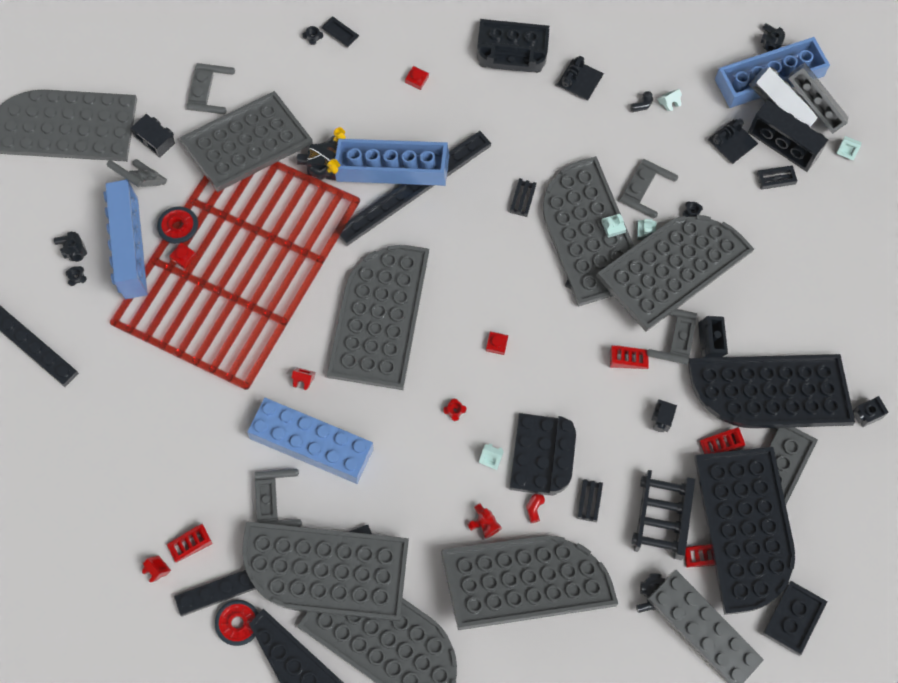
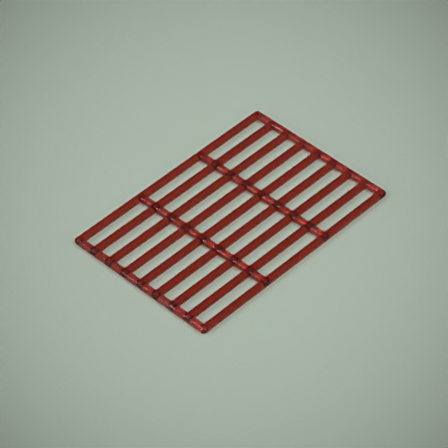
(234, 298)

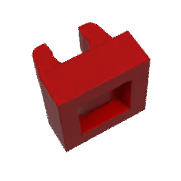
(302, 375)
(156, 568)

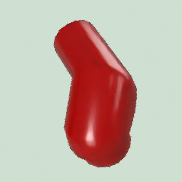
(532, 506)

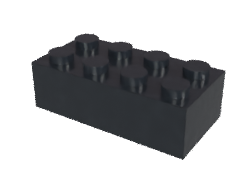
(787, 135)

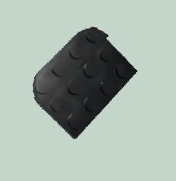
(512, 45)
(543, 454)

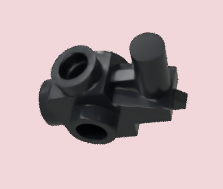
(773, 39)
(72, 246)
(647, 588)

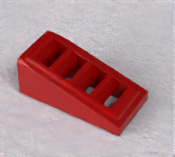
(614, 363)
(736, 433)
(200, 529)
(698, 563)

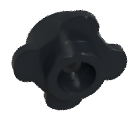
(312, 30)
(692, 206)
(70, 273)

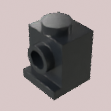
(877, 411)
(663, 415)

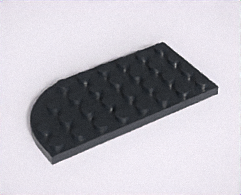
(774, 390)
(746, 526)

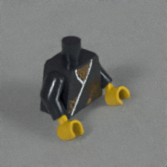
(321, 157)

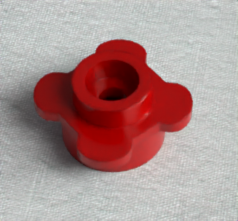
(454, 403)

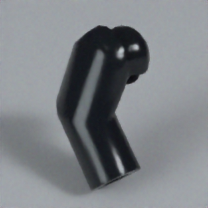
(644, 104)

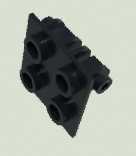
(580, 78)
(733, 141)

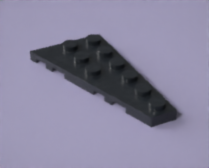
(286, 655)

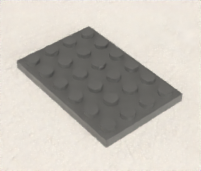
(246, 141)

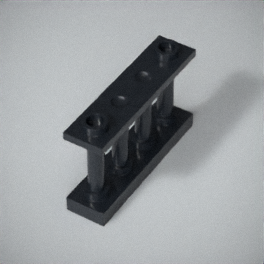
(683, 508)

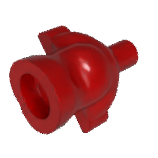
(486, 521)

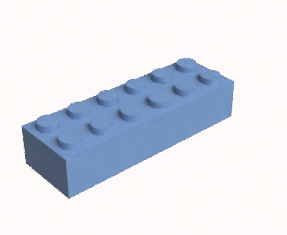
(735, 78)
(392, 162)
(125, 239)
(310, 440)

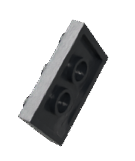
(795, 618)

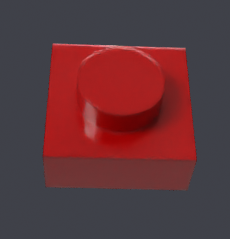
(416, 77)
(182, 255)
(497, 343)

